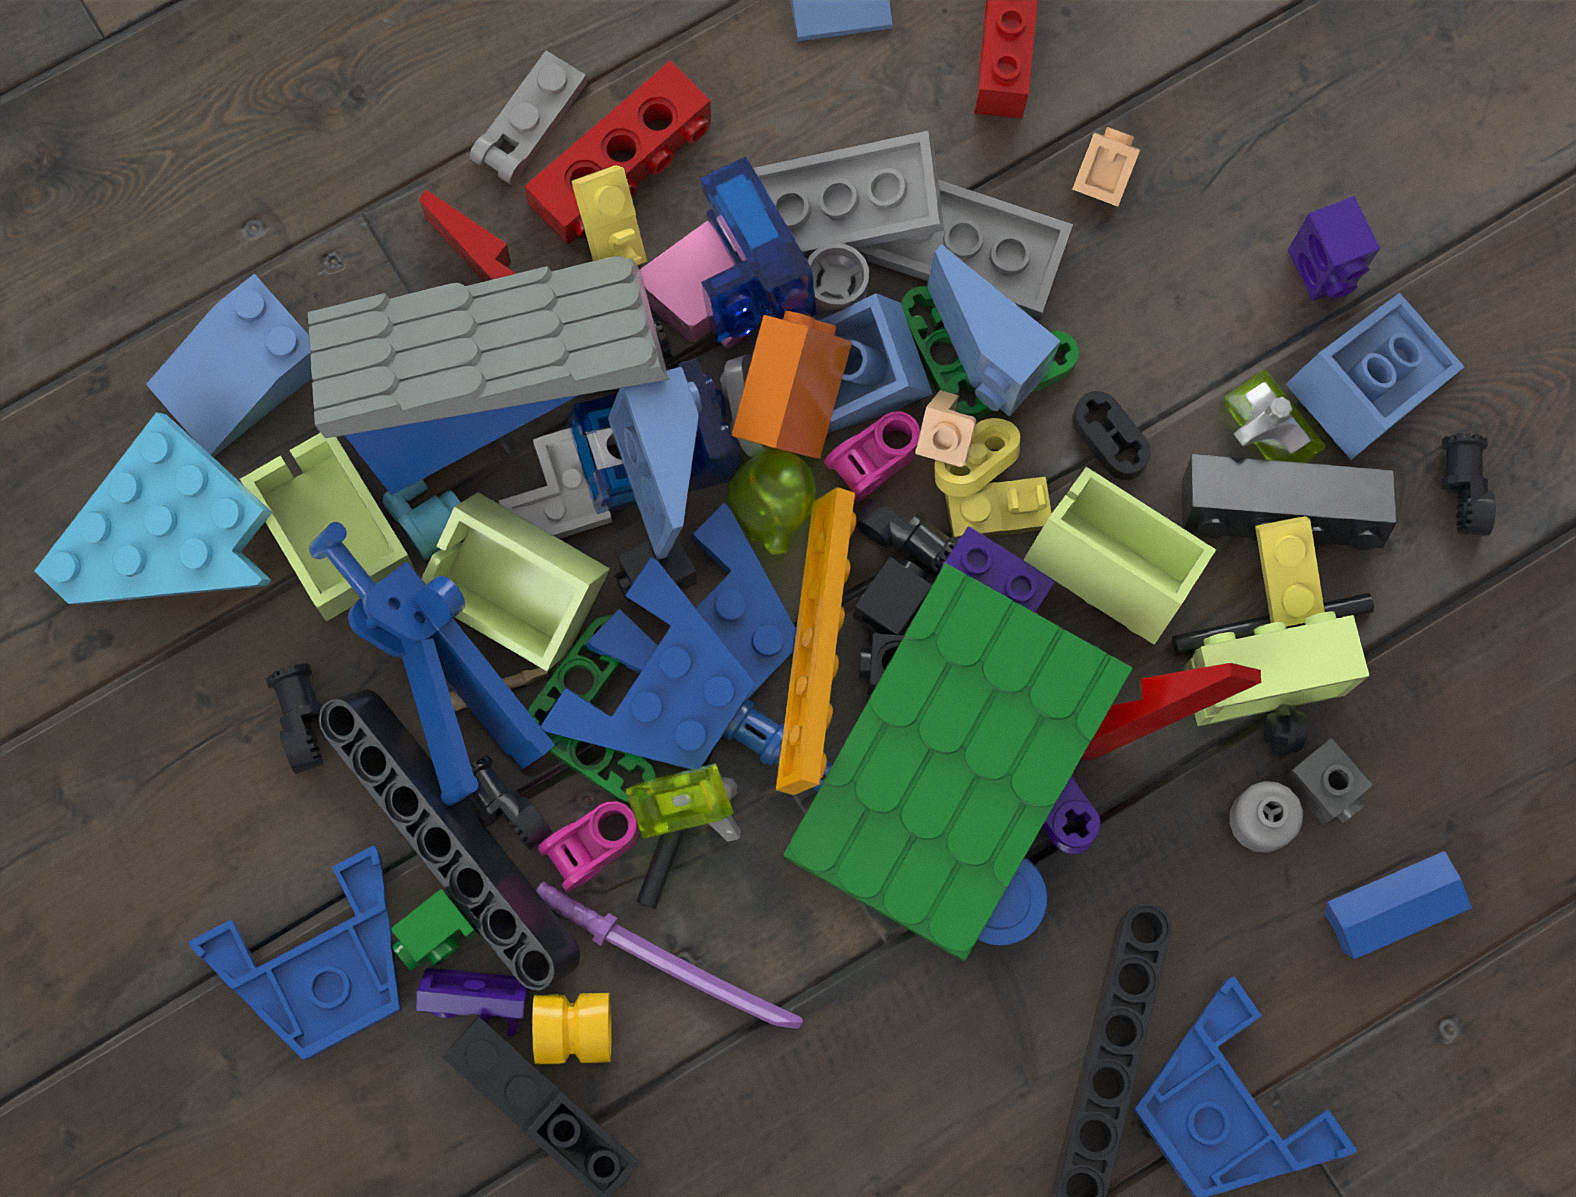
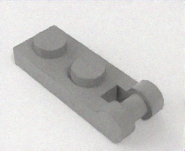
(529, 117)

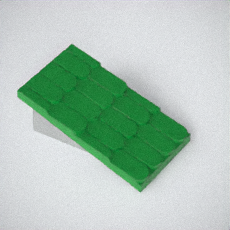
(956, 761)

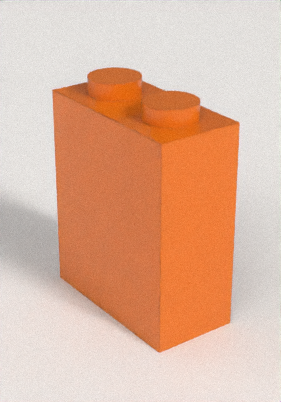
(792, 384)

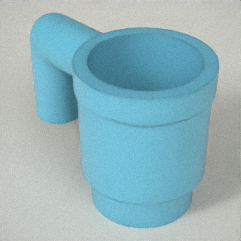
(425, 522)

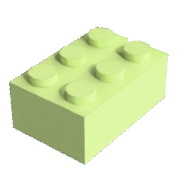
(308, 503)
(1119, 555)
(516, 580)
(1295, 665)

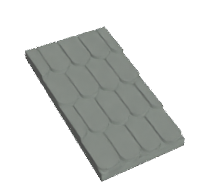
(463, 364)

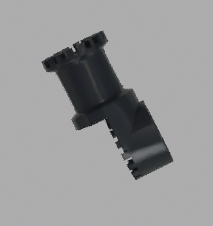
(1465, 478)
(916, 536)
(298, 710)
(496, 799)

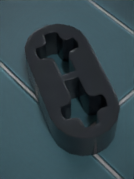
(1119, 428)

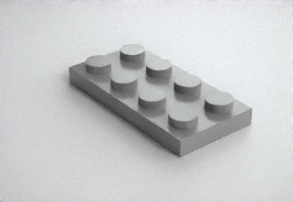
(858, 193)
(996, 239)

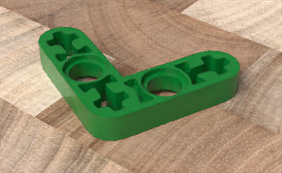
(953, 376)
(566, 747)

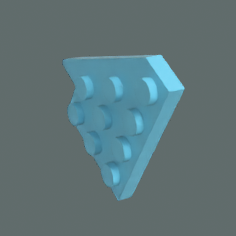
(159, 526)

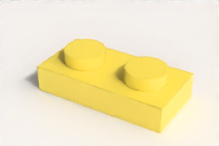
(1290, 570)

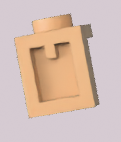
(1107, 166)
(944, 432)

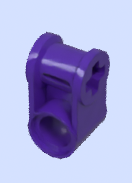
(1076, 806)

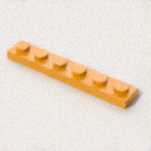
(814, 654)

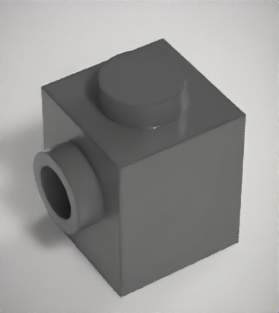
(1329, 783)

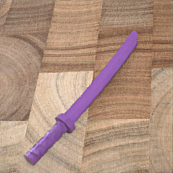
(606, 930)

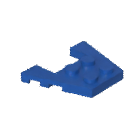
(739, 610)
(680, 696)
(326, 984)
(1210, 1120)

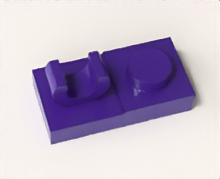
(463, 992)

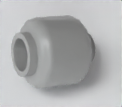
(1261, 833)

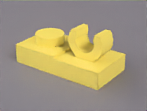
(609, 215)
(1001, 508)

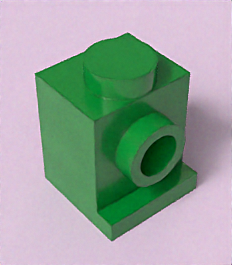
(431, 932)

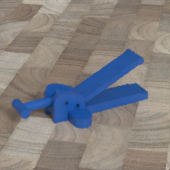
(418, 624)

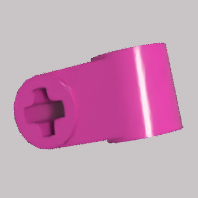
(867, 461)
(588, 845)

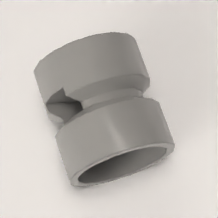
(838, 278)

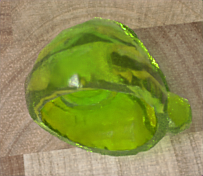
(772, 498)

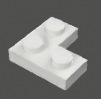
(565, 503)

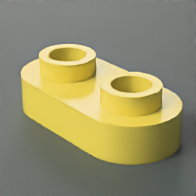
(981, 463)

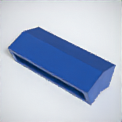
(1397, 906)

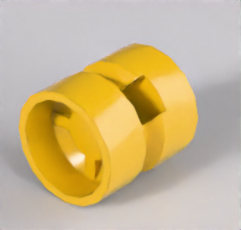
(572, 1028)

